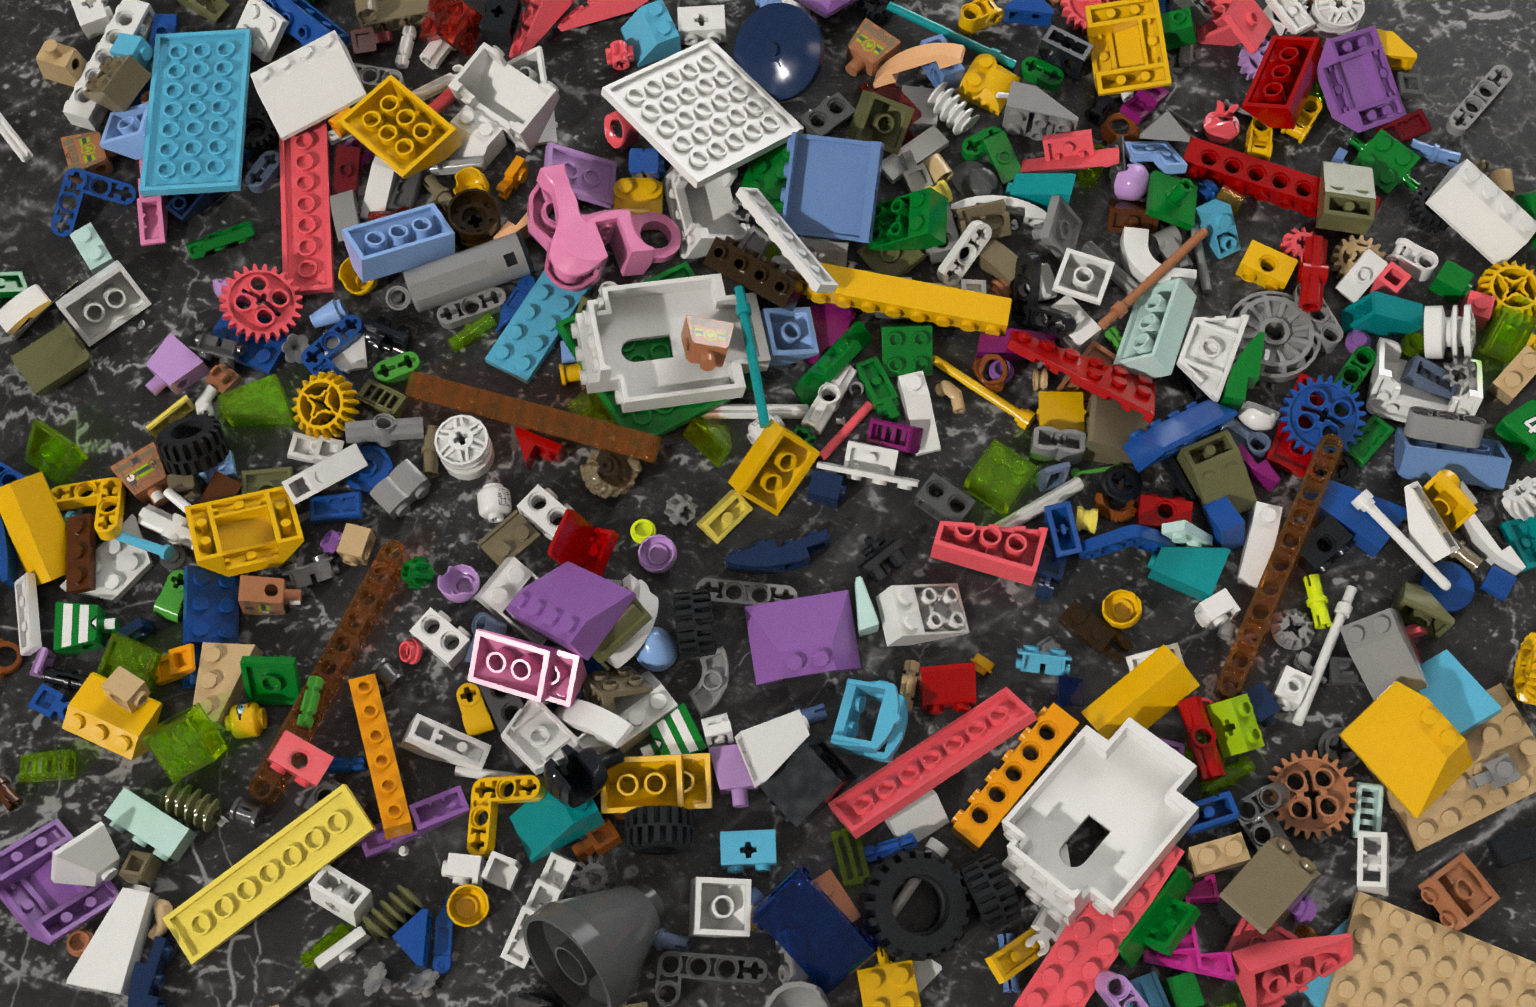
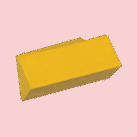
(35, 526)
(1142, 694)
(659, 780)

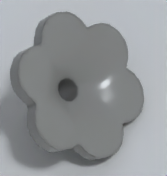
(295, 347)
(376, 979)
(423, 983)

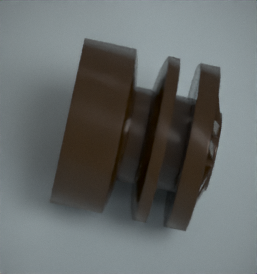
(473, 209)

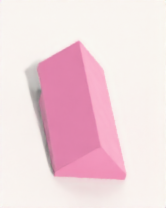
(526, 668)

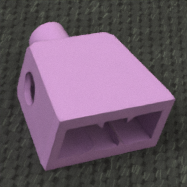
(174, 367)
(732, 774)

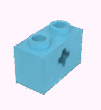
(762, 843)

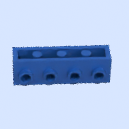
(306, 21)

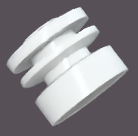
(1335, 18)
(1448, 331)
(466, 460)

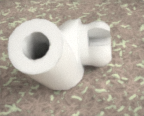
(204, 402)

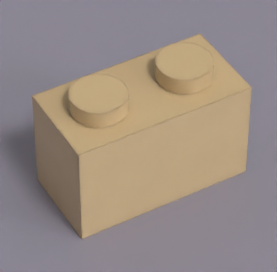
(1515, 376)
(1216, 855)

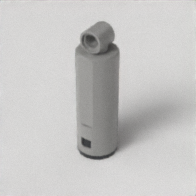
(464, 273)

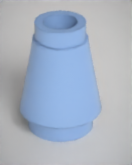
(329, 313)

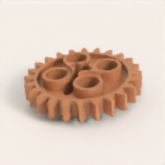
(1336, 792)

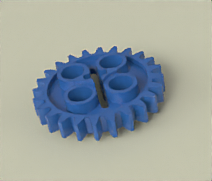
(1332, 396)

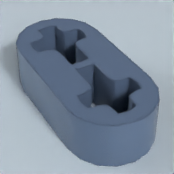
(262, 170)

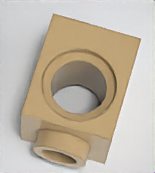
(356, 544)
(126, 689)

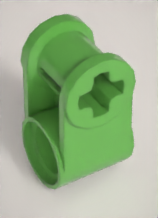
(170, 601)

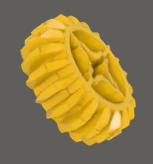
(1505, 278)
(314, 414)
(1525, 671)

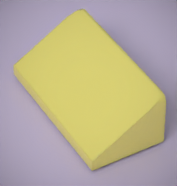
(175, 412)
(724, 516)

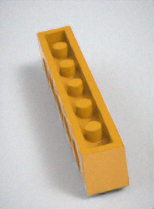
(380, 756)
(976, 834)

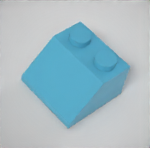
(651, 33)

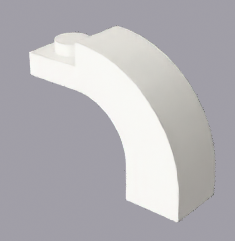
(1139, 261)
(650, 603)

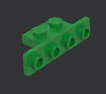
(832, 362)
(1163, 922)

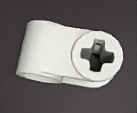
(1412, 258)

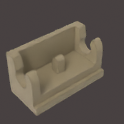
(991, 213)

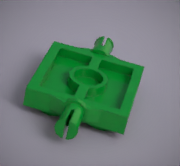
(1389, 161)

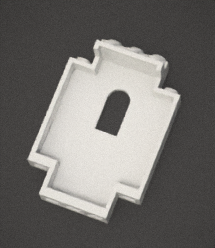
(659, 311)
(1125, 786)

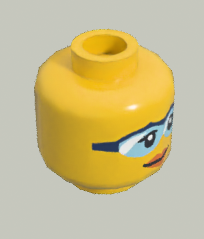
(246, 720)

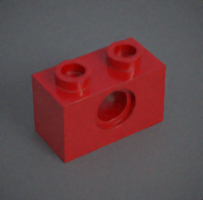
(1151, 503)

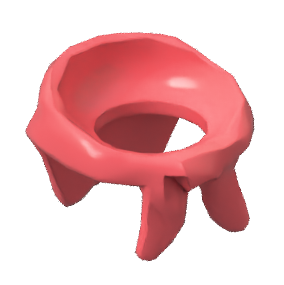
(1218, 130)
(629, 133)

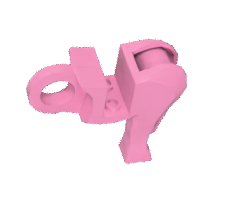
(578, 241)

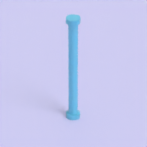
(165, 552)

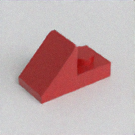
(534, 444)

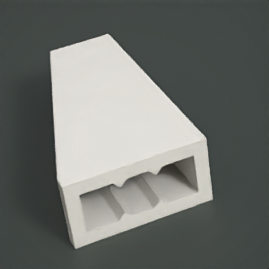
(116, 943)

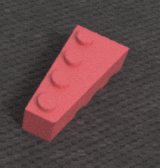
(991, 549)

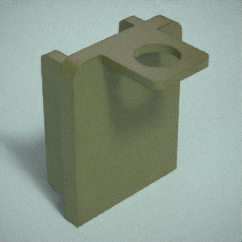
(52, 360)
(627, 626)

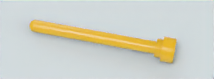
(1023, 417)

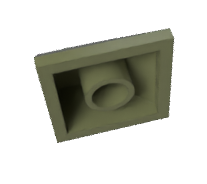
(1422, 609)

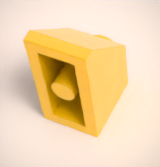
(1398, 53)

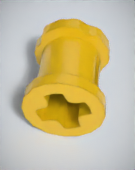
(569, 373)

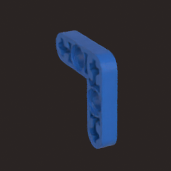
(86, 187)
(325, 362)
(1124, 537)

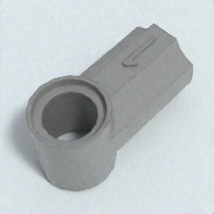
(1167, 242)

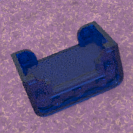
(813, 930)

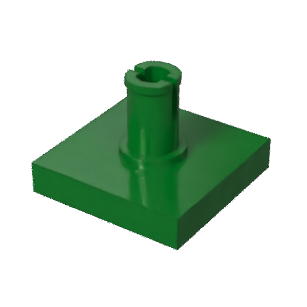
(1172, 200)
(271, 679)

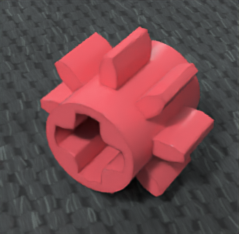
(619, 55)

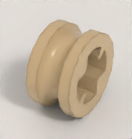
(1040, 379)

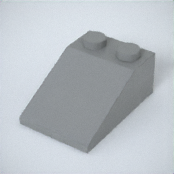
(1383, 652)

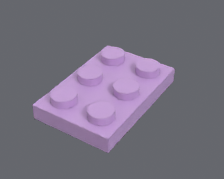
(589, 175)

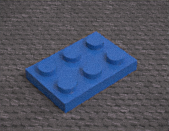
(259, 356)
(210, 607)

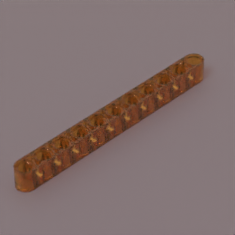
(533, 416)
(1284, 554)
(332, 656)

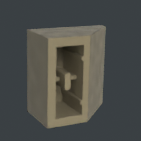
(117, 83)

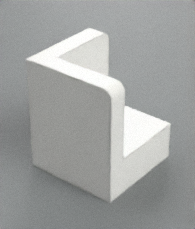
(501, 871)

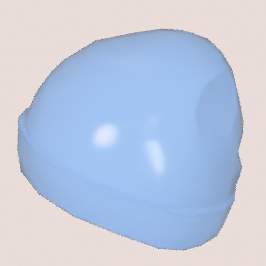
(657, 651)

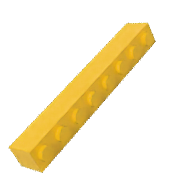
(916, 300)

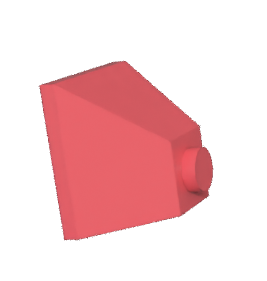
(1216, 30)

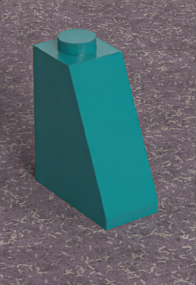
(1039, 187)
(1383, 315)
(1189, 569)

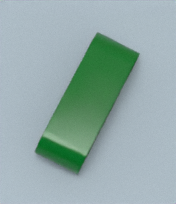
(1355, 370)

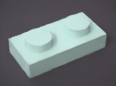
(92, 248)
(1186, 534)

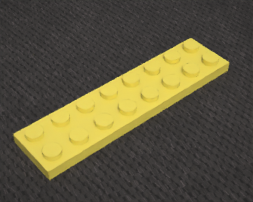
(269, 874)

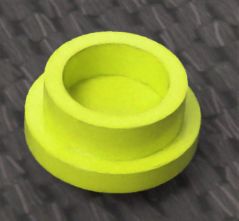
(642, 529)

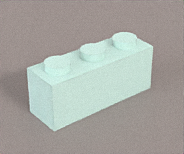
(149, 826)

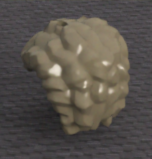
(612, 479)

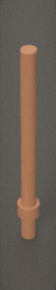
(1120, 308)

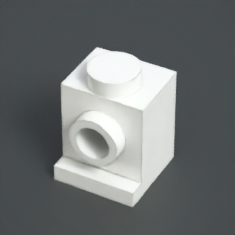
(1216, 609)
(464, 868)

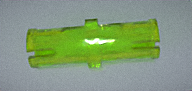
(471, 332)
(1233, 772)

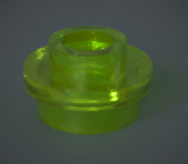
(1412, 338)

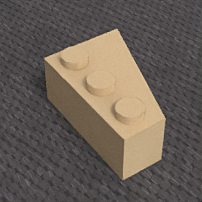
(220, 678)

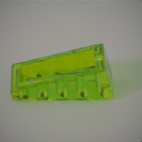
(67, 771)

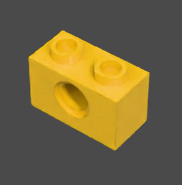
(1279, 265)

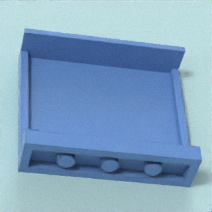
(831, 186)

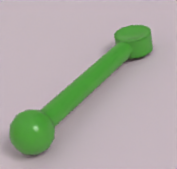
(1075, 472)

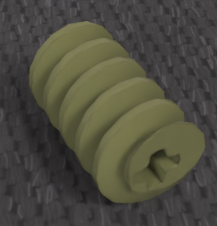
(191, 806)
(391, 913)

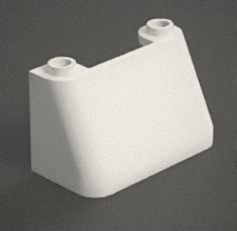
(505, 96)
(702, 212)
(1393, 398)

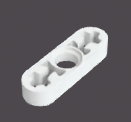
(954, 254)

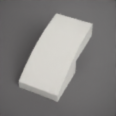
(21, 307)
(313, 450)

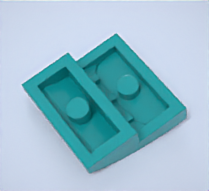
(1522, 538)

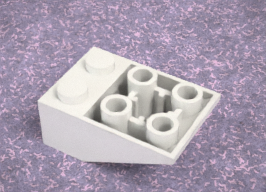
(502, 588)
(921, 613)

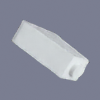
(770, 744)

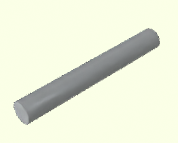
(1201, 263)

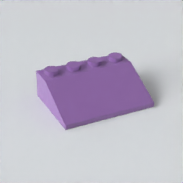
(571, 608)

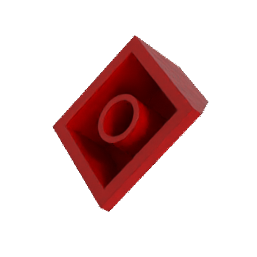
(947, 688)

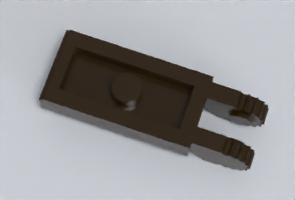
(1093, 631)

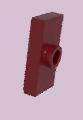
(1407, 127)
(347, 169)

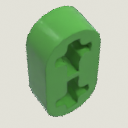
(397, 368)

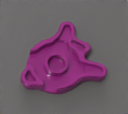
(829, 325)

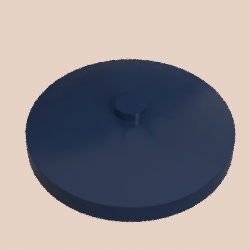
(780, 49)

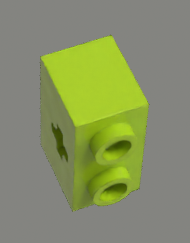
(1235, 725)

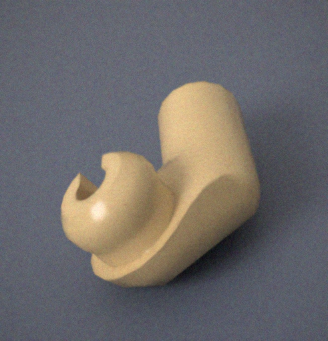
(954, 393)
(161, 909)

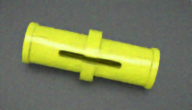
(1317, 601)

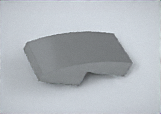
(344, 211)

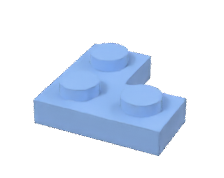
(1159, 152)

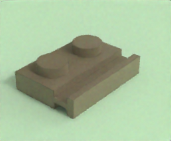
(509, 538)

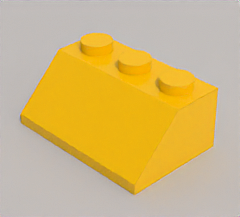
(773, 467)
(108, 724)

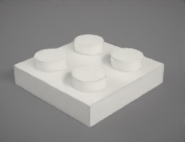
(265, 26)

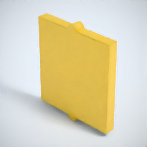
(1061, 410)

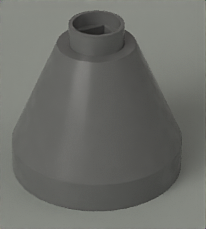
(594, 943)

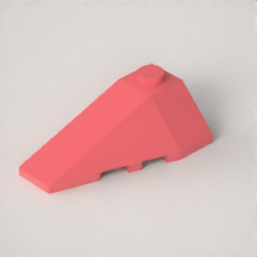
(598, 10)
(536, 21)
(1278, 968)

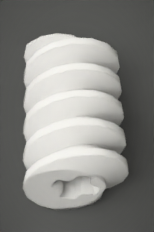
(950, 110)

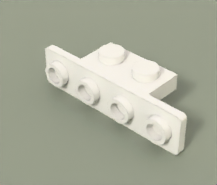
(870, 462)

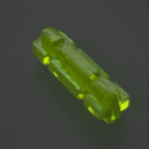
(323, 944)

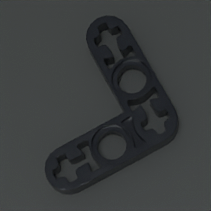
(1032, 308)

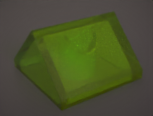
(1507, 334)
(53, 453)

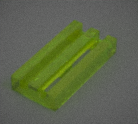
(856, 879)

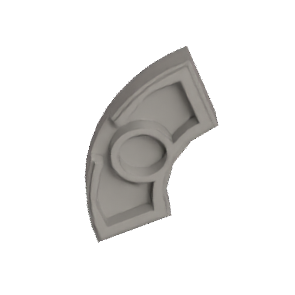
(712, 682)

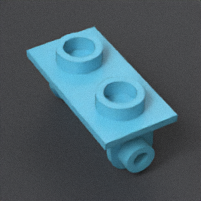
(1053, 660)

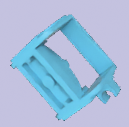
(890, 723)

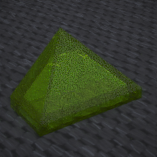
(710, 439)

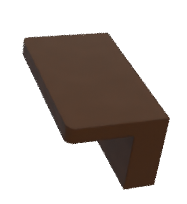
(1129, 214)

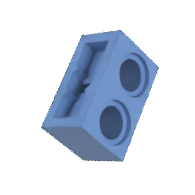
(951, 74)

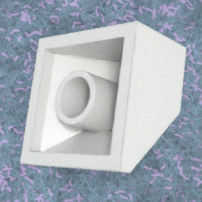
(86, 859)

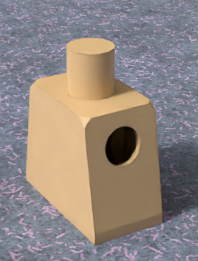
(60, 63)

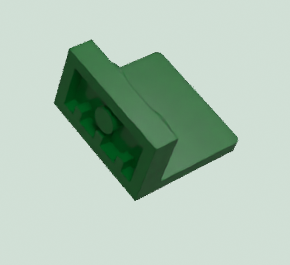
(907, 348)

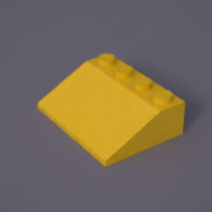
(401, 128)

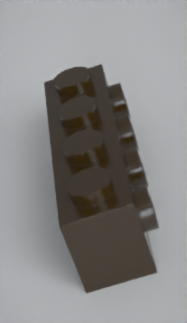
(754, 273)

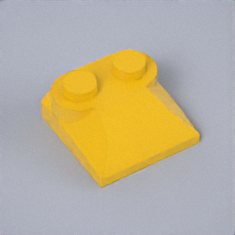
(983, 82)
(639, 195)
(1448, 499)

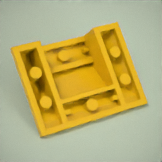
(1127, 46)
(244, 531)
(1409, 747)

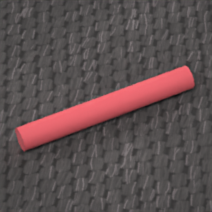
(844, 432)

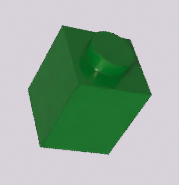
(1452, 282)
(1183, 991)

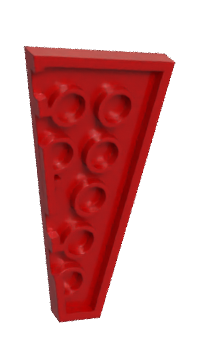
(1091, 373)

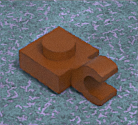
(599, 840)

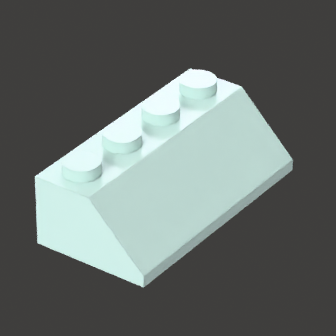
(1156, 329)

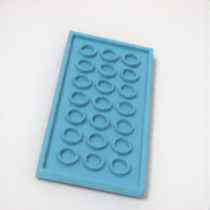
(196, 113)

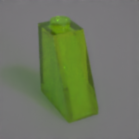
(257, 405)

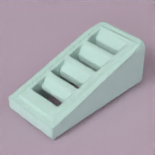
(866, 616)
(1376, 811)

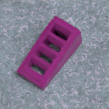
(909, 440)

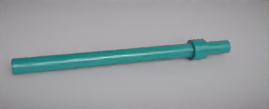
(951, 35)
(744, 312)

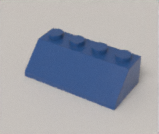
(1176, 432)

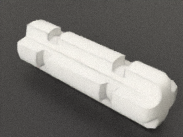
(405, 47)

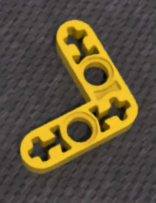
(69, 497)
(490, 802)

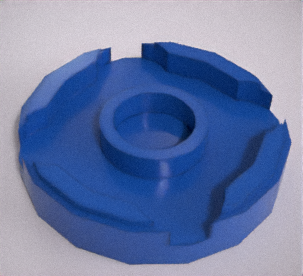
(378, 468)
(1461, 586)

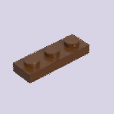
(81, 554)

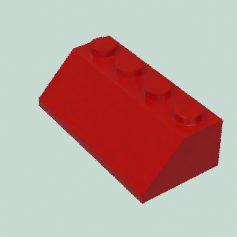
(1283, 80)

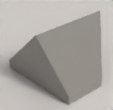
(1165, 129)

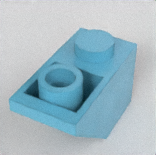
(136, 47)
(1219, 222)

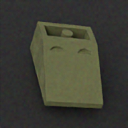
(1346, 198)
(1217, 471)

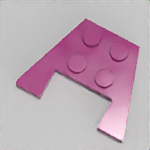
(1187, 953)

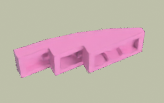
(152, 217)

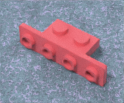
(1070, 152)

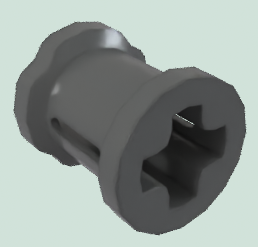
(388, 674)
(247, 812)

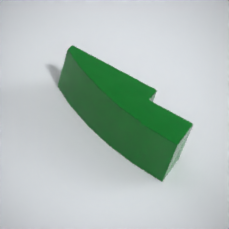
(1243, 374)

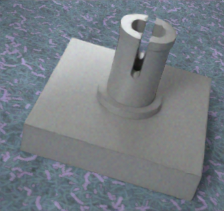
(1059, 228)

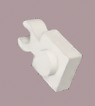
(1047, 930)

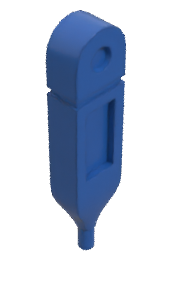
(515, 300)
(443, 941)

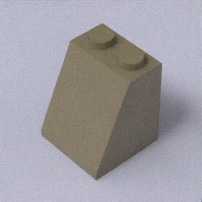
(1108, 430)
(1271, 885)

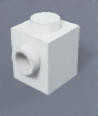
(1290, 688)

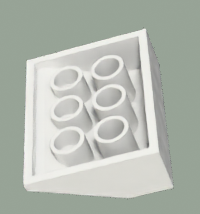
(308, 85)

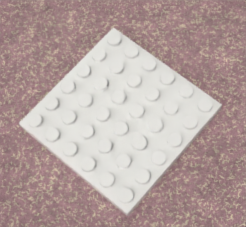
(702, 112)

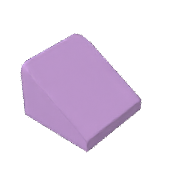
(43, 659)

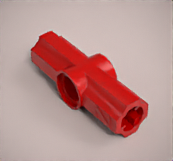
(1313, 273)
(1205, 755)

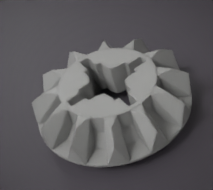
(1288, 639)

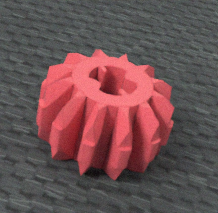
(1293, 243)

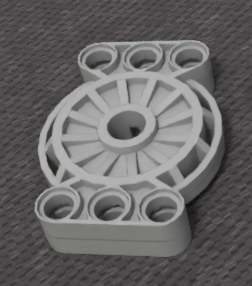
(1299, 332)

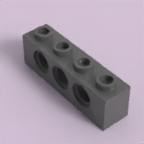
(500, 708)

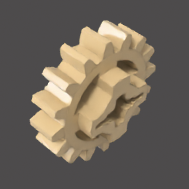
(1352, 250)

